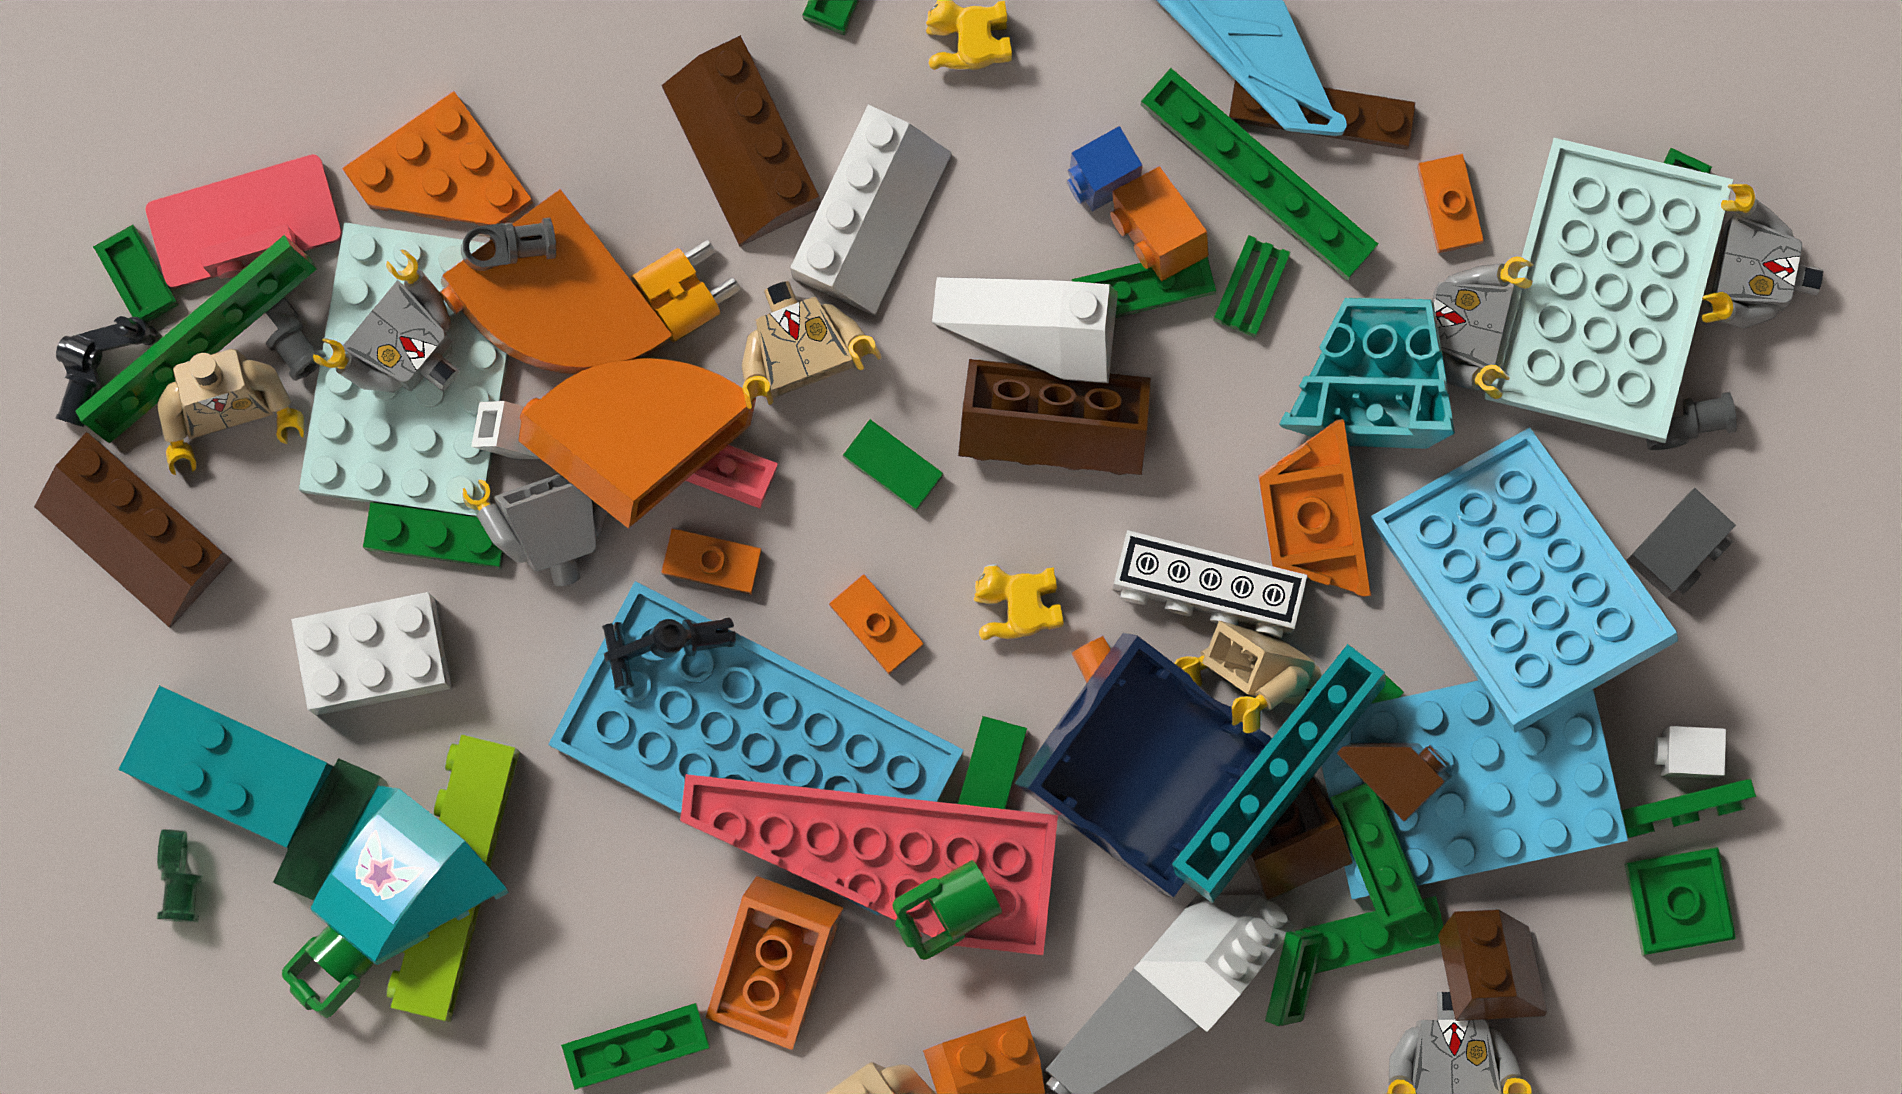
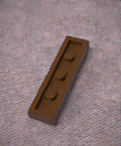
(1368, 117)

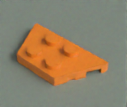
(1315, 512)

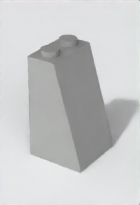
(1118, 1037)

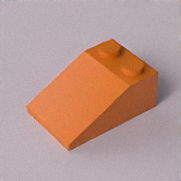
(773, 961)
(988, 1062)

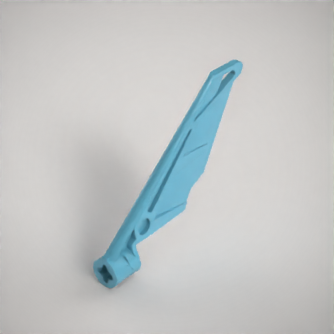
(1263, 54)

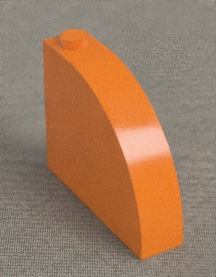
(561, 309)
(634, 429)

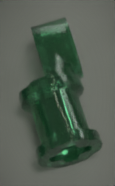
(179, 887)

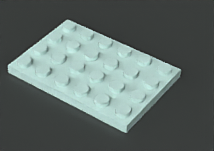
(1613, 290)
(403, 443)

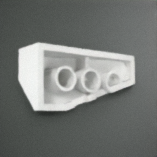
(1040, 322)

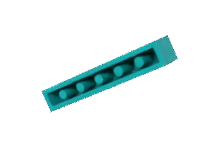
(1279, 773)

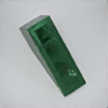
(326, 828)

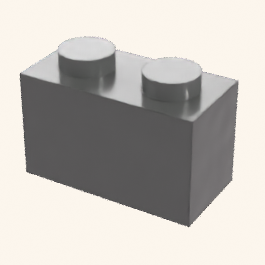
(1682, 543)

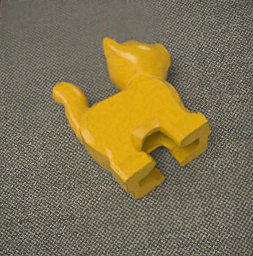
(974, 27)
(1023, 596)

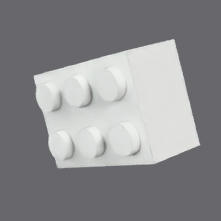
(371, 653)

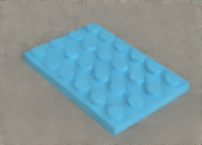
(1523, 580)
(1507, 791)

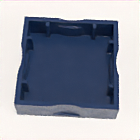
(1141, 760)

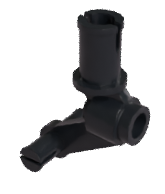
(83, 355)
(663, 641)

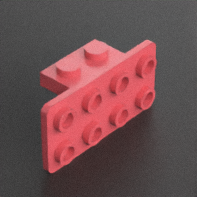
(234, 220)

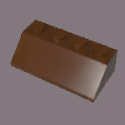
(741, 142)
(1044, 420)
(130, 530)

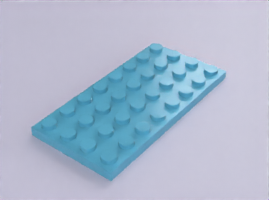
(740, 719)

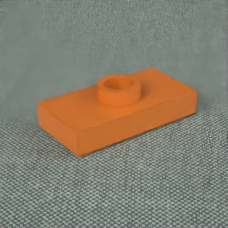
(1450, 203)
(711, 561)
(876, 624)

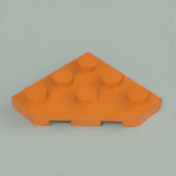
(440, 170)

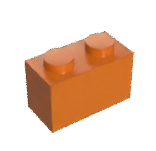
(1159, 224)

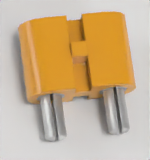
(677, 293)

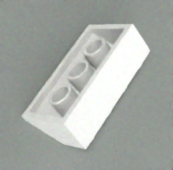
(870, 211)
(1214, 953)

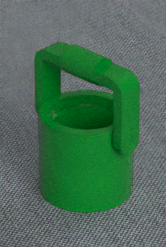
(958, 899)
(338, 959)

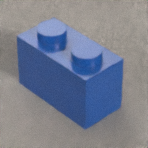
(1102, 168)

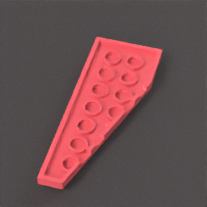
(887, 846)

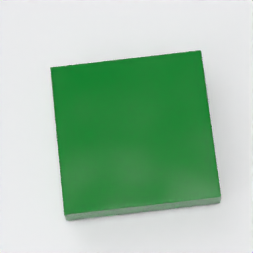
(1680, 901)

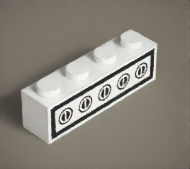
(1209, 583)

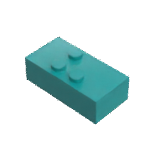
(224, 767)

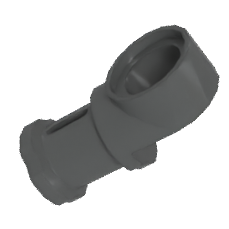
(512, 243)
(291, 342)
(1699, 418)

